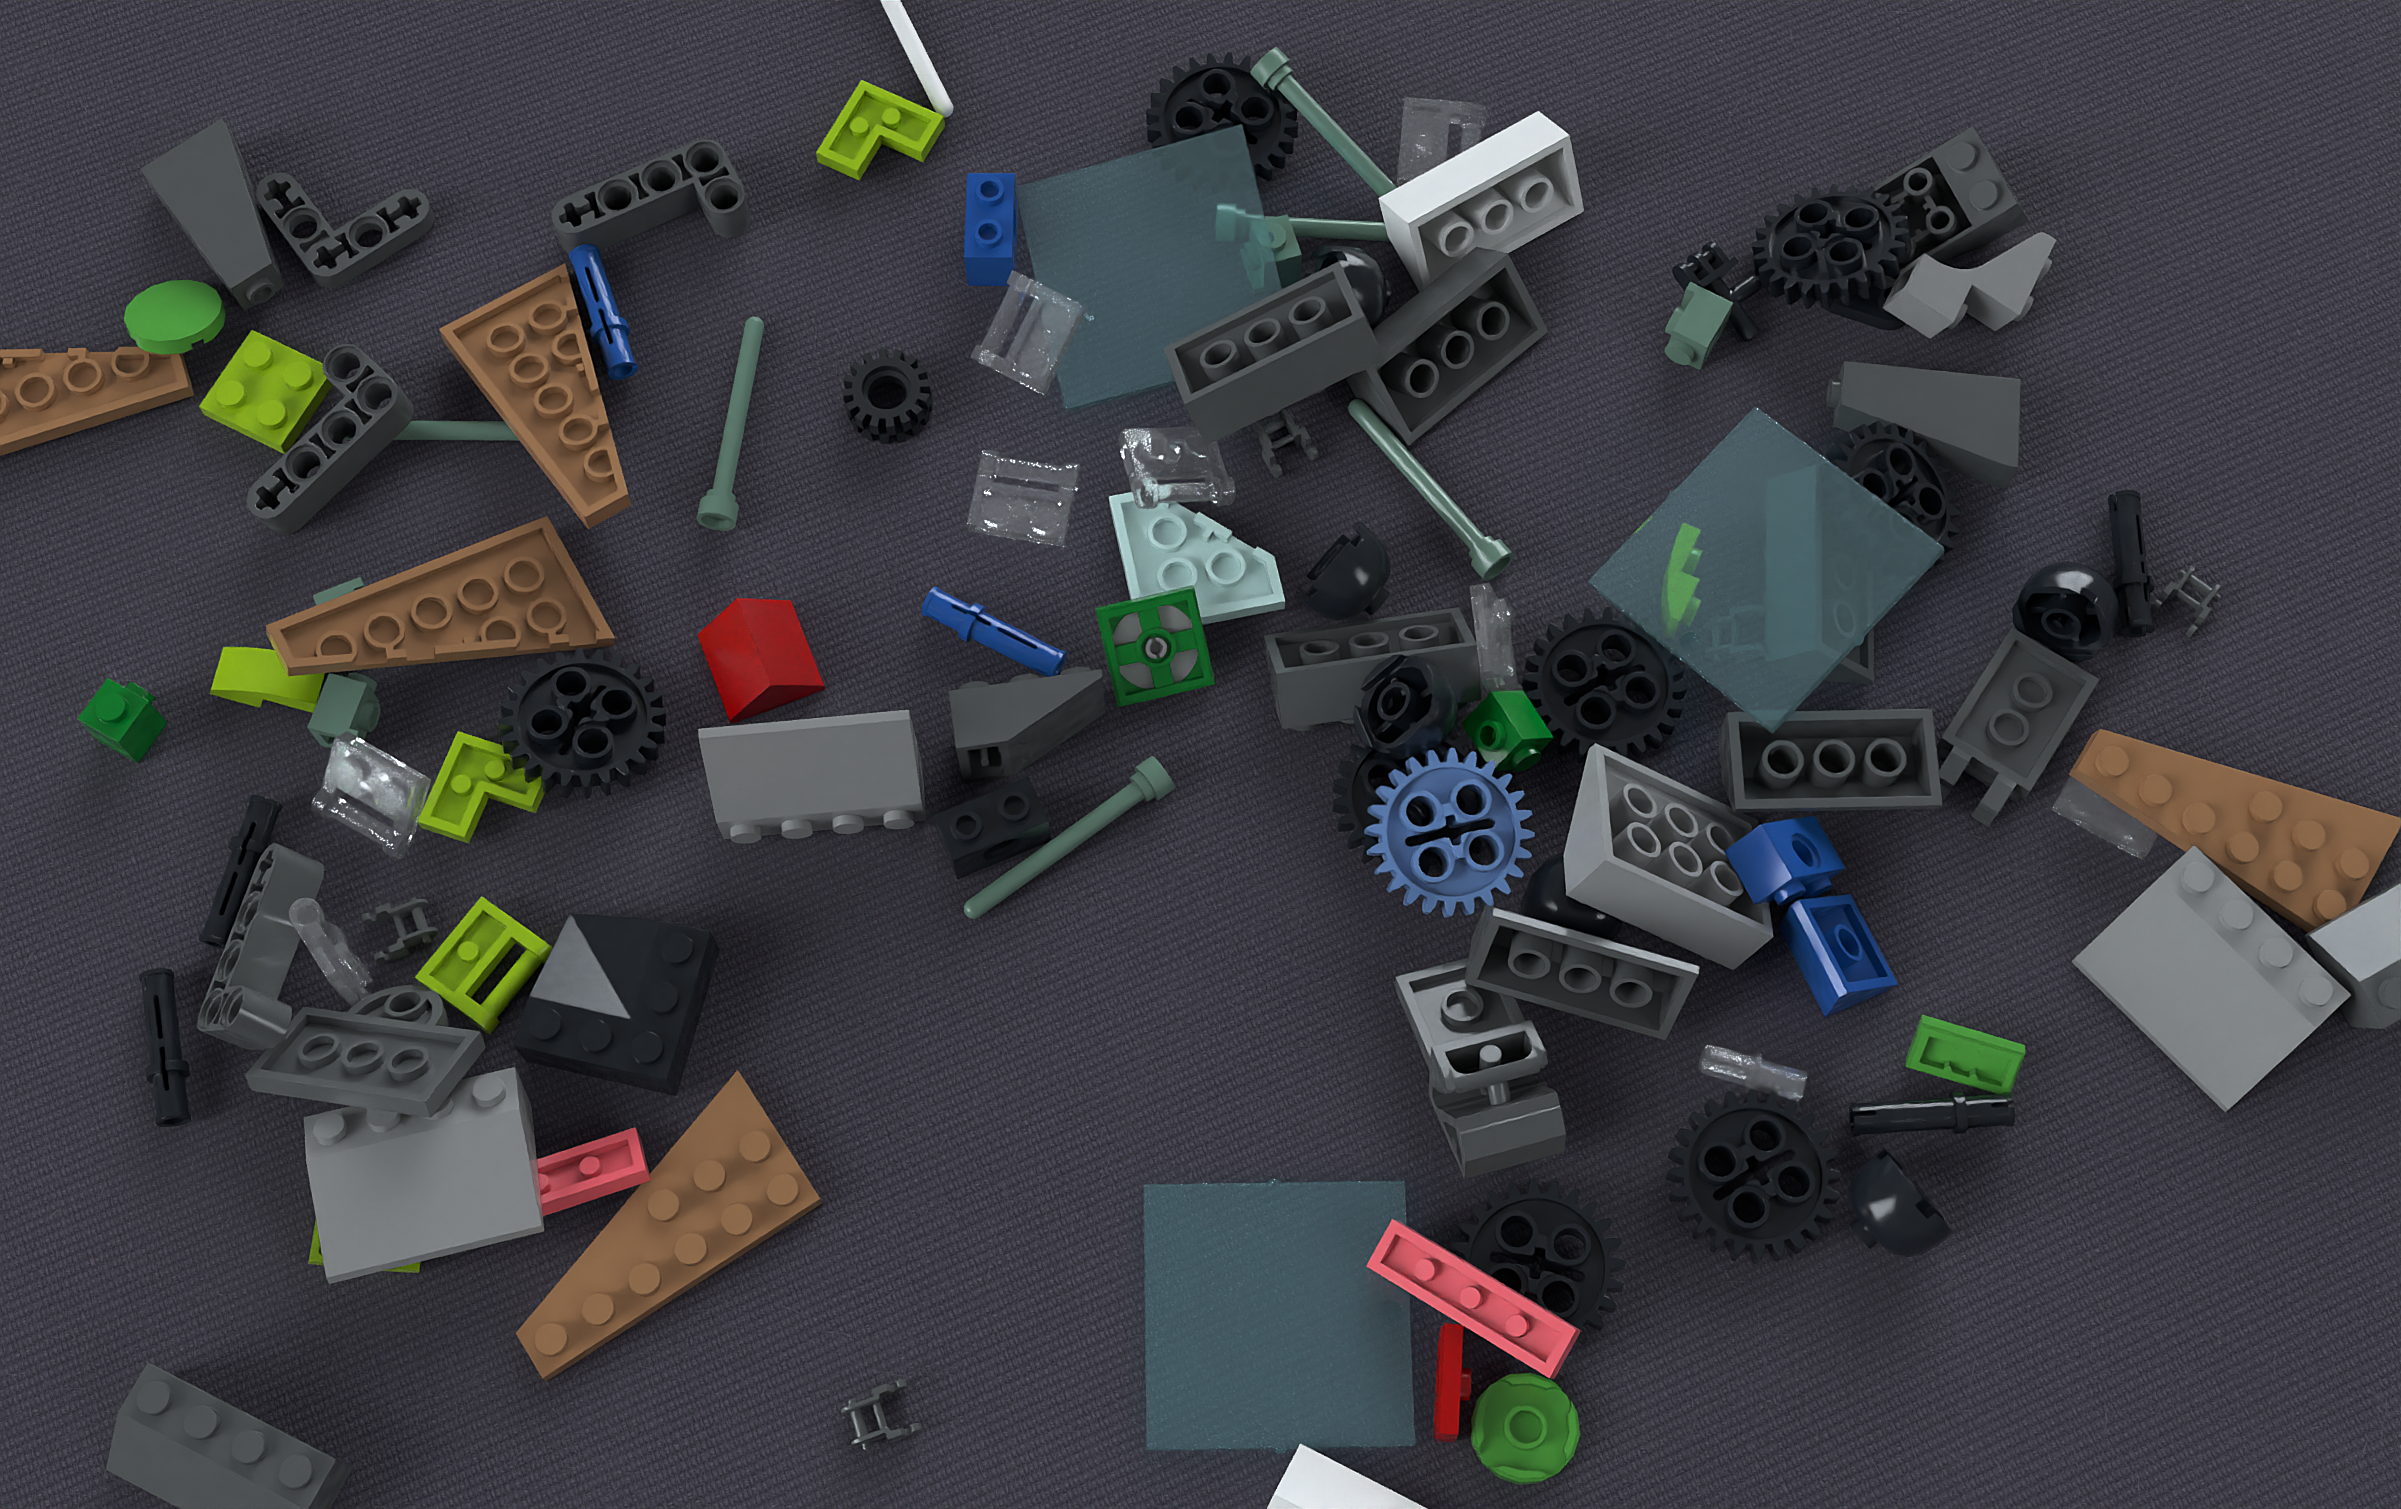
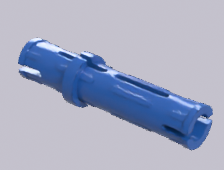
(613, 346)
(976, 624)

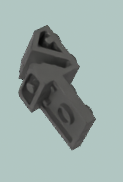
(1482, 1070)

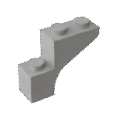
(1938, 296)

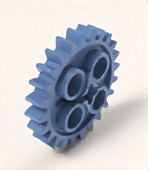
(1437, 788)

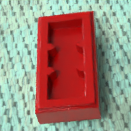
(1452, 1383)

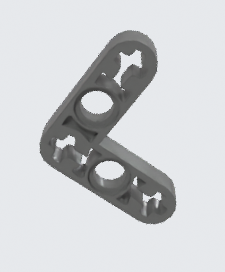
(329, 243)

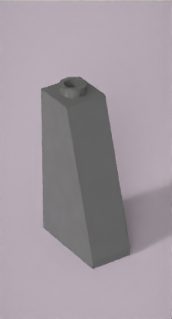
(217, 209)
(1960, 415)

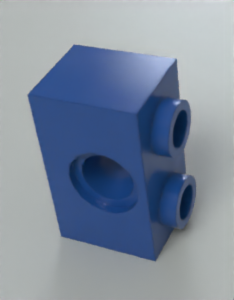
(990, 228)
(1785, 861)

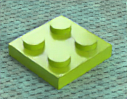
(267, 392)

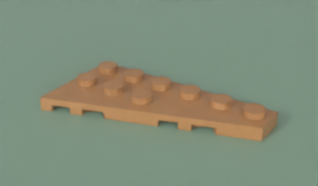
(541, 380)
(80, 389)
(475, 603)
(2271, 839)
(705, 1206)

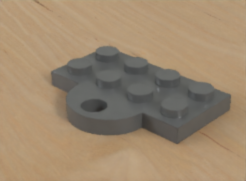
(372, 1054)

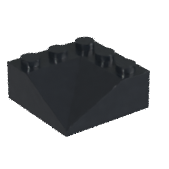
(619, 1000)

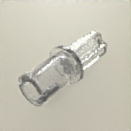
(1753, 1072)

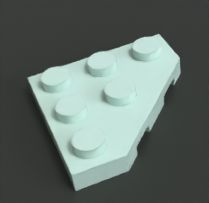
(1179, 549)

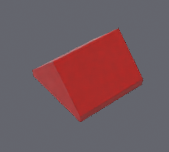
(759, 657)

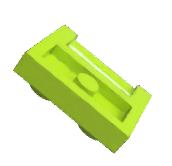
(473, 954)

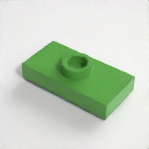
(1965, 1055)

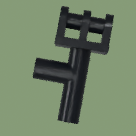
(1707, 271)

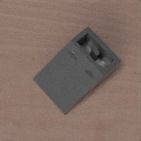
(1953, 200)
(1017, 722)

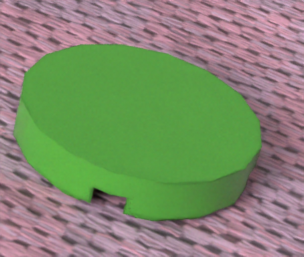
(174, 316)
(1524, 1428)

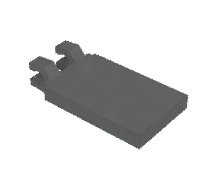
(2013, 722)

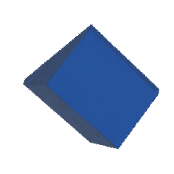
(1835, 952)

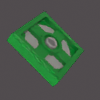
(1155, 646)

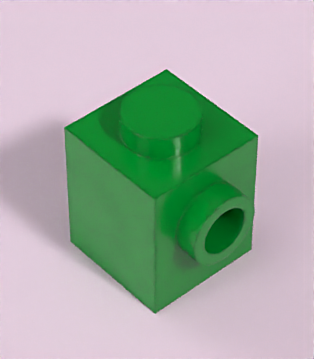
(123, 718)
(1508, 730)

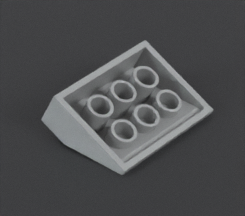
(814, 775)
(1659, 860)
(2210, 978)
(424, 1187)

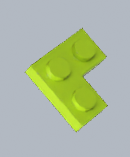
(876, 119)
(466, 781)

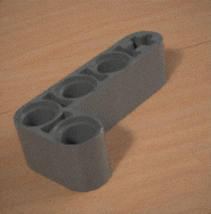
(690, 189)
(324, 446)
(258, 953)

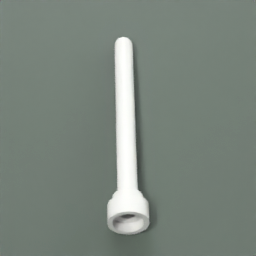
(918, 57)

